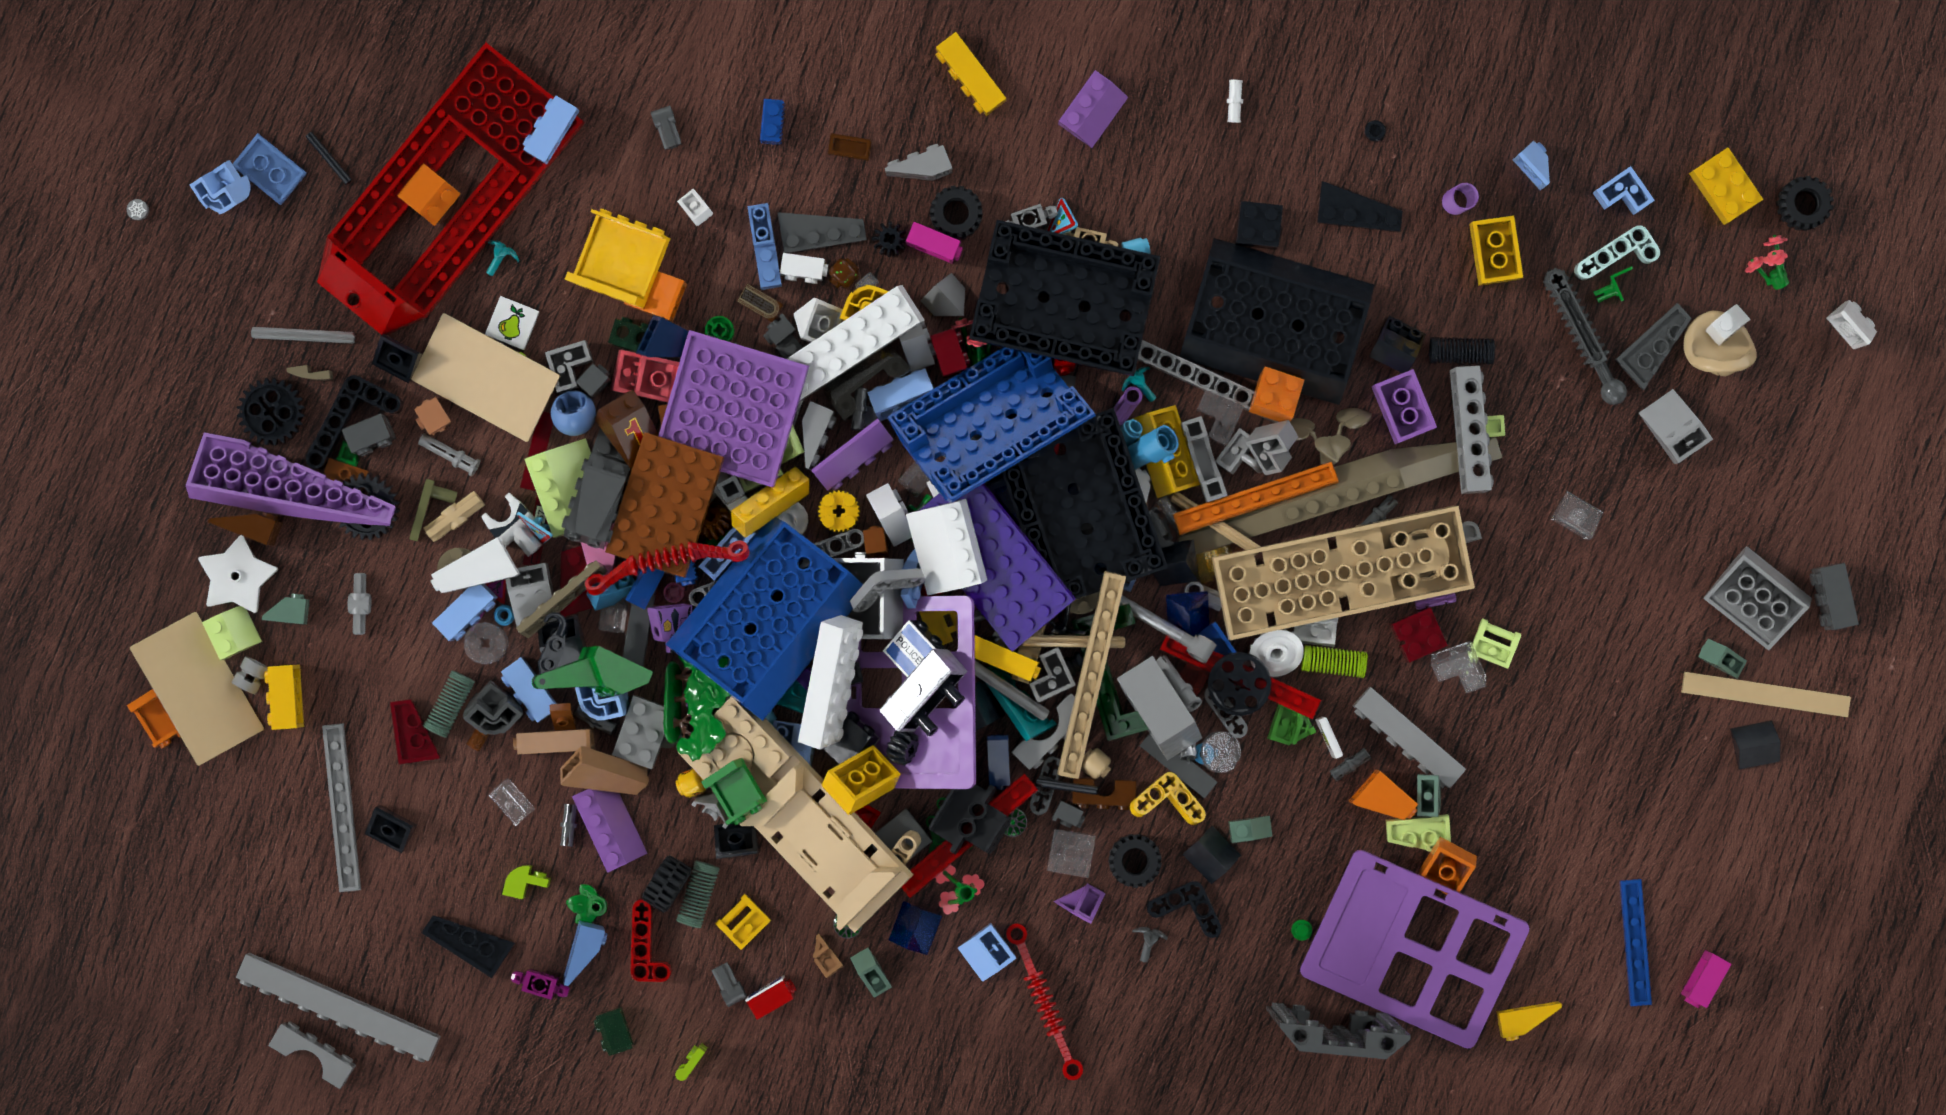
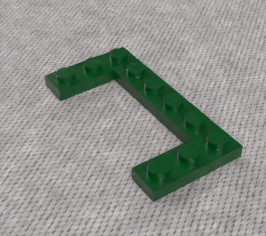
(1114, 721)

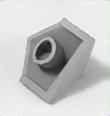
(946, 298)
(711, 807)

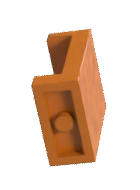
(154, 719)

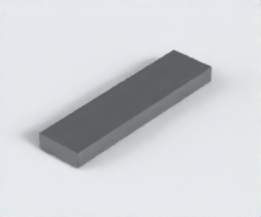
(1189, 773)

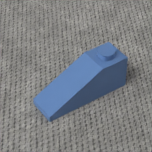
(584, 948)

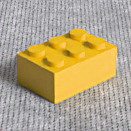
(1726, 186)
(1496, 250)
(284, 697)
(861, 779)

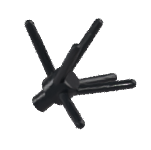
(1061, 627)

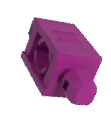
(519, 977)

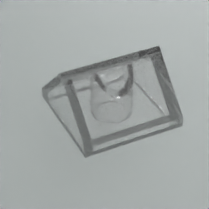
(1577, 516)

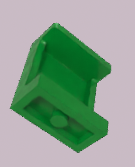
(736, 791)

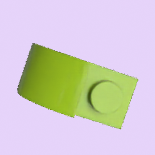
(519, 878)

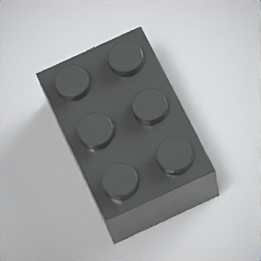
(1834, 596)

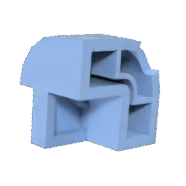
(221, 188)
(602, 707)

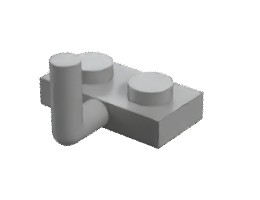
(1236, 453)

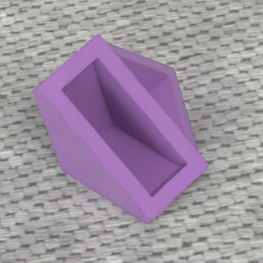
(1082, 902)

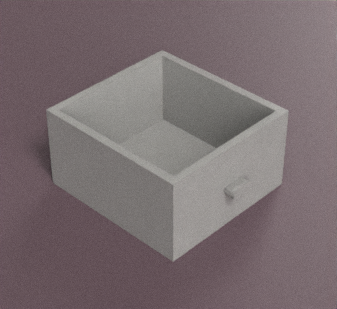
(885, 615)
(1160, 708)

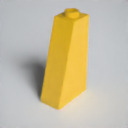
(1006, 659)

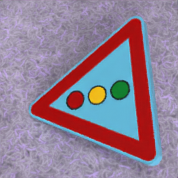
(1064, 220)
(539, 532)

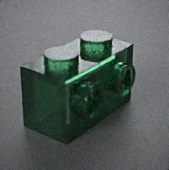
(614, 1031)

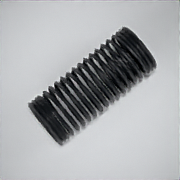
(1487, 355)

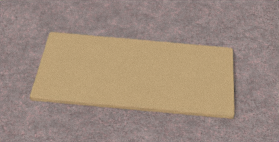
(485, 377)
(196, 689)

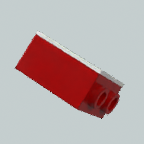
(771, 997)

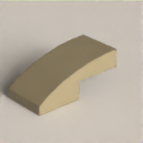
(305, 372)

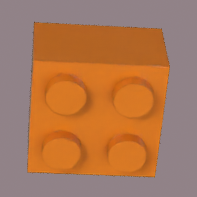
(1276, 395)
(1448, 865)

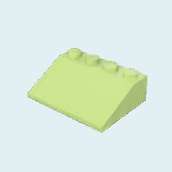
(555, 480)

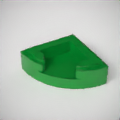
(346, 456)

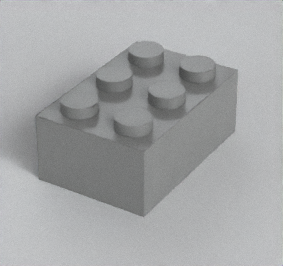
(641, 733)

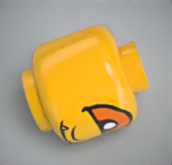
(689, 784)

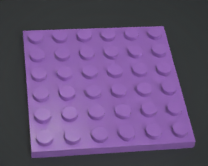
(734, 405)

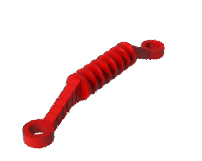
(694, 551)
(1043, 999)

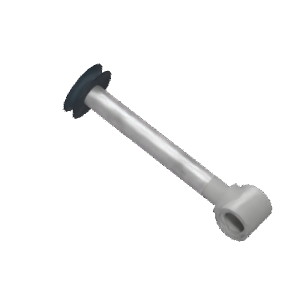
(1197, 646)

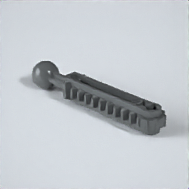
(1613, 390)

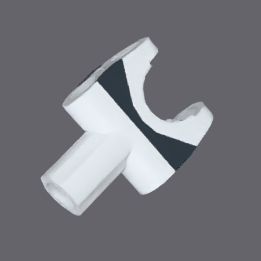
(513, 528)

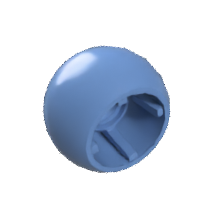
(573, 413)

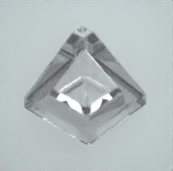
(868, 279)

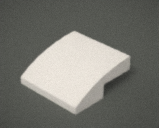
(1318, 633)

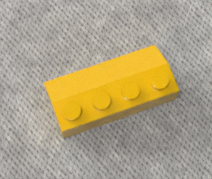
(1179, 472)

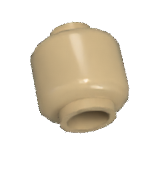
(1096, 763)

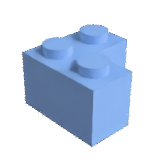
(1624, 186)

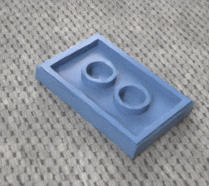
(269, 169)

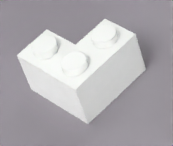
(890, 513)

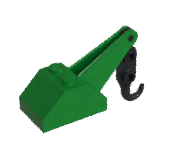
(595, 668)

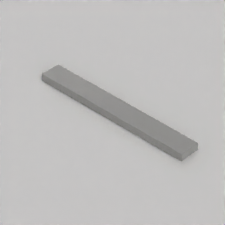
(341, 807)

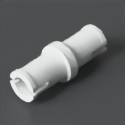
(1235, 101)

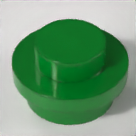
(1301, 930)

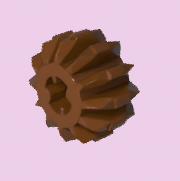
(716, 522)

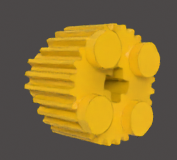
(830, 503)

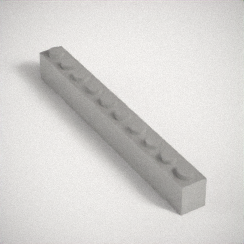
(338, 1007)

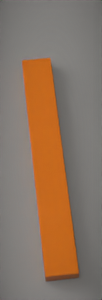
(1255, 498)

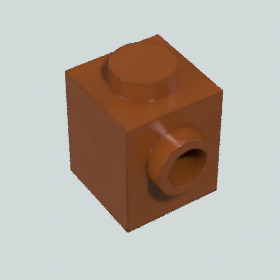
(876, 542)

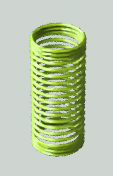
(1361, 665)

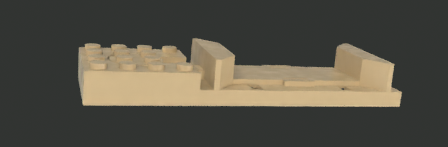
(1371, 566)
(817, 837)

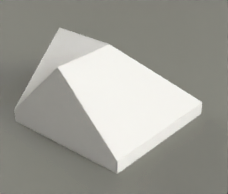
(816, 319)

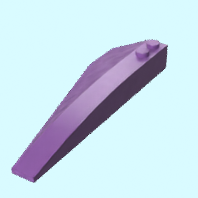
(252, 478)

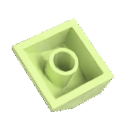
(232, 632)

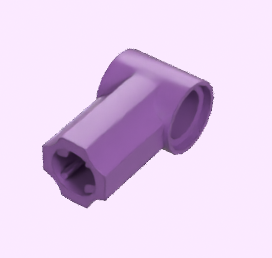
(1124, 407)

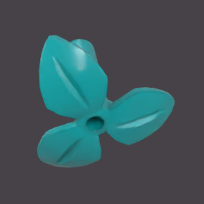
(500, 251)
(1139, 380)

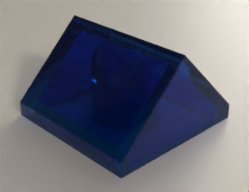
(1188, 611)
(915, 928)

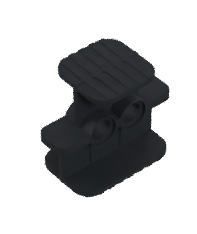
(959, 810)

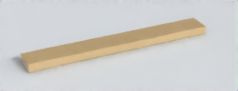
(1766, 694)

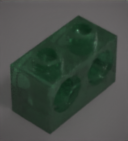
(631, 341)

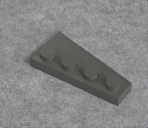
(812, 232)
(1651, 348)

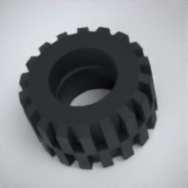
(1817, 191)
(956, 194)
(1153, 860)
(666, 883)

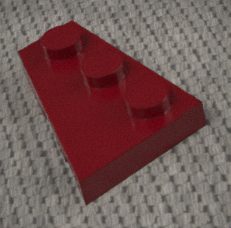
(572, 565)
(411, 737)

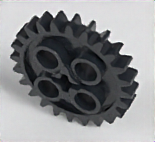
(256, 423)
(378, 490)

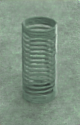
(438, 728)
(706, 868)

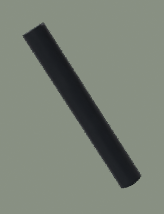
(328, 158)
(1067, 786)

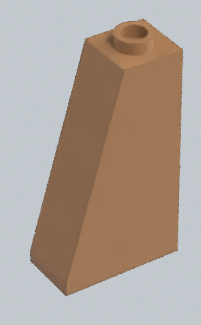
(553, 741)
(603, 772)

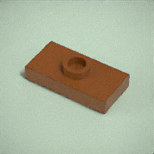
(340, 471)
(562, 716)

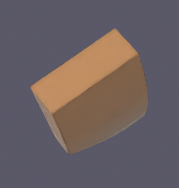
(826, 958)

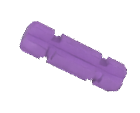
(1435, 601)

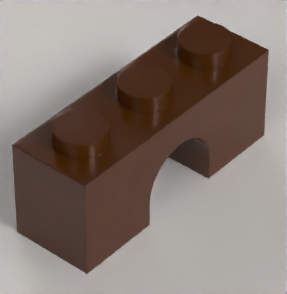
(1121, 796)

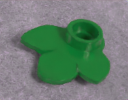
(583, 904)

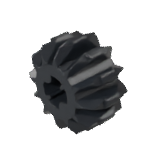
(892, 232)
(902, 747)

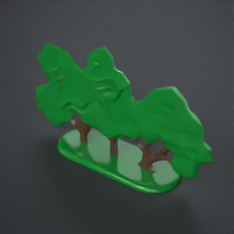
(702, 697)

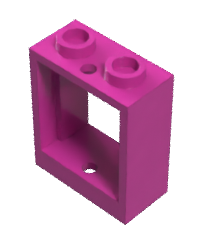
(934, 243)
(1705, 980)

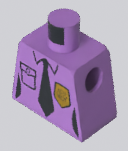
(667, 619)

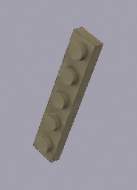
(559, 599)

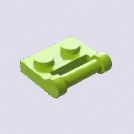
(693, 1057)

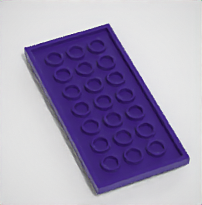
(1020, 585)

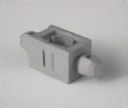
(1049, 212)

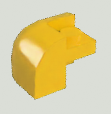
(860, 299)

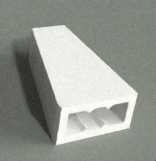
(476, 568)

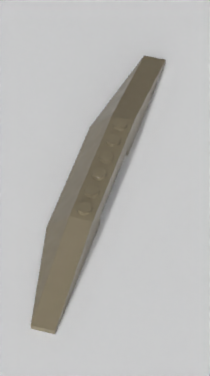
(1357, 483)

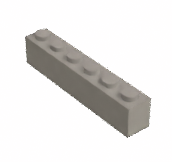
(1408, 737)

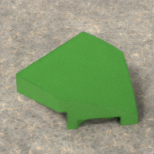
(1289, 726)

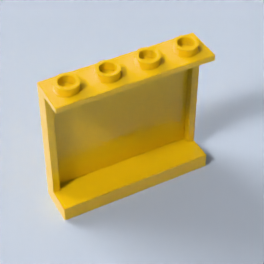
(620, 258)

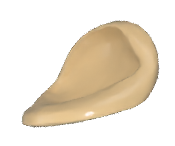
(1704, 353)

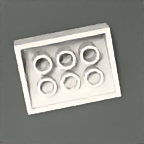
(947, 547)

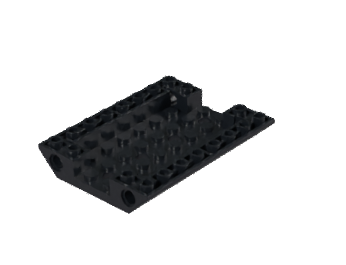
(1070, 274)
(1285, 292)
(1107, 500)

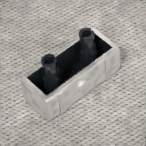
(924, 691)

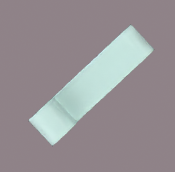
(1613, 255)

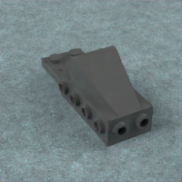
(597, 495)

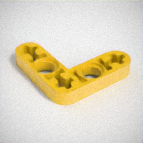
(1171, 793)

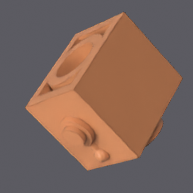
(432, 416)

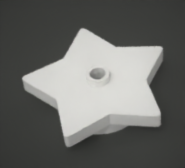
(251, 571)

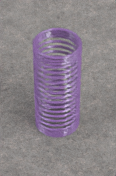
(1471, 195)

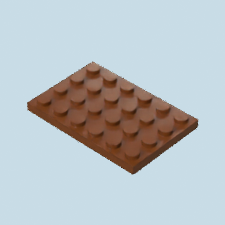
(664, 500)

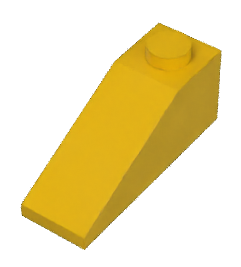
(1523, 1019)

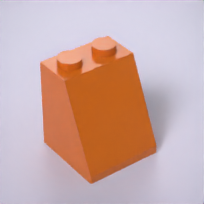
(664, 297)
(1384, 796)

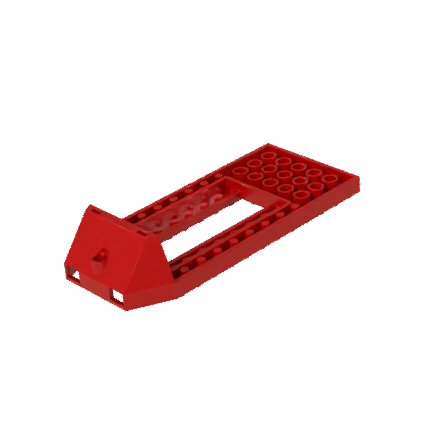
(497, 110)

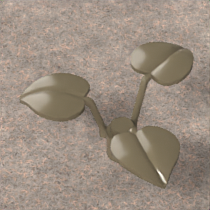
(1332, 447)

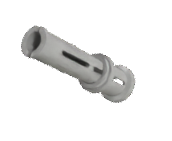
(457, 461)
(1183, 689)

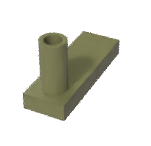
(432, 491)

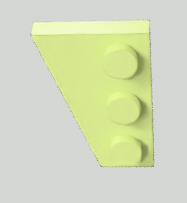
(1418, 831)

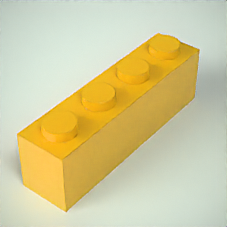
(970, 73)
(770, 502)

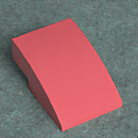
(644, 375)

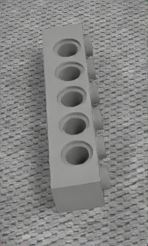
(1464, 438)

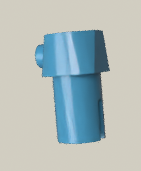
(1154, 447)

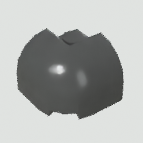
(492, 710)

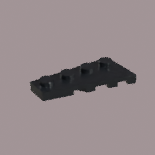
(1353, 210)
(473, 946)

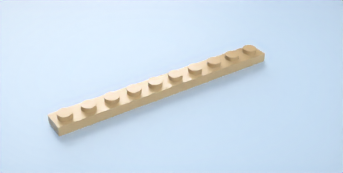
(1091, 674)

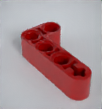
(646, 940)

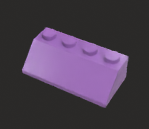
(852, 455)
(609, 827)

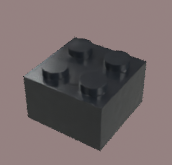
(1259, 225)

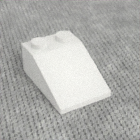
(1852, 324)

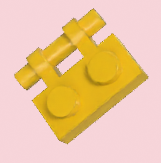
(938, 626)

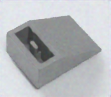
(924, 166)
(815, 426)
(1675, 426)
(529, 590)

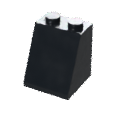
(573, 639)
(986, 706)

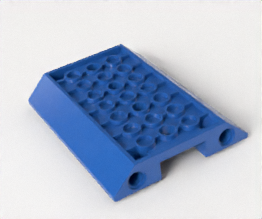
(979, 405)
(787, 630)

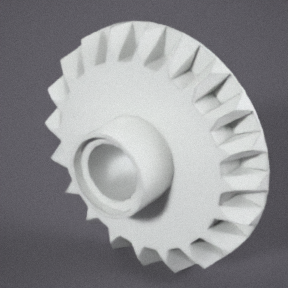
(1284, 659)

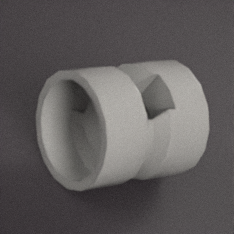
(253, 668)

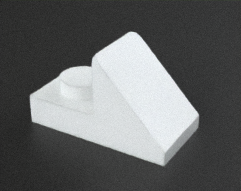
(695, 207)

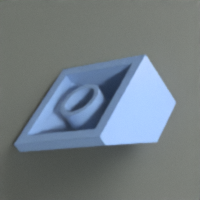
(1534, 164)

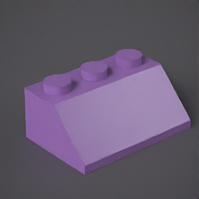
(1093, 109)
(1404, 406)

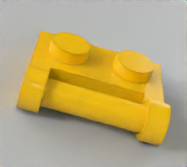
(748, 926)

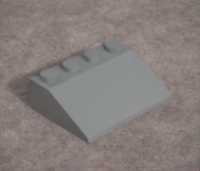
(1758, 598)

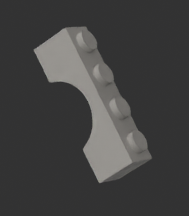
(1203, 459)
(1032, 751)
(335, 1067)

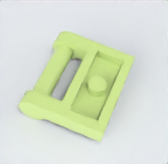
(1492, 650)

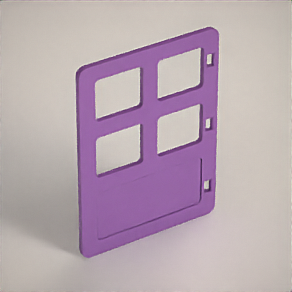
(949, 755)
(1369, 926)

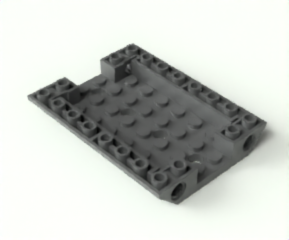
(1309, 1036)

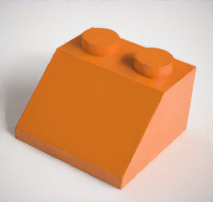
(429, 194)

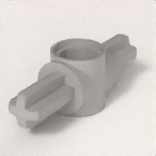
(359, 604)

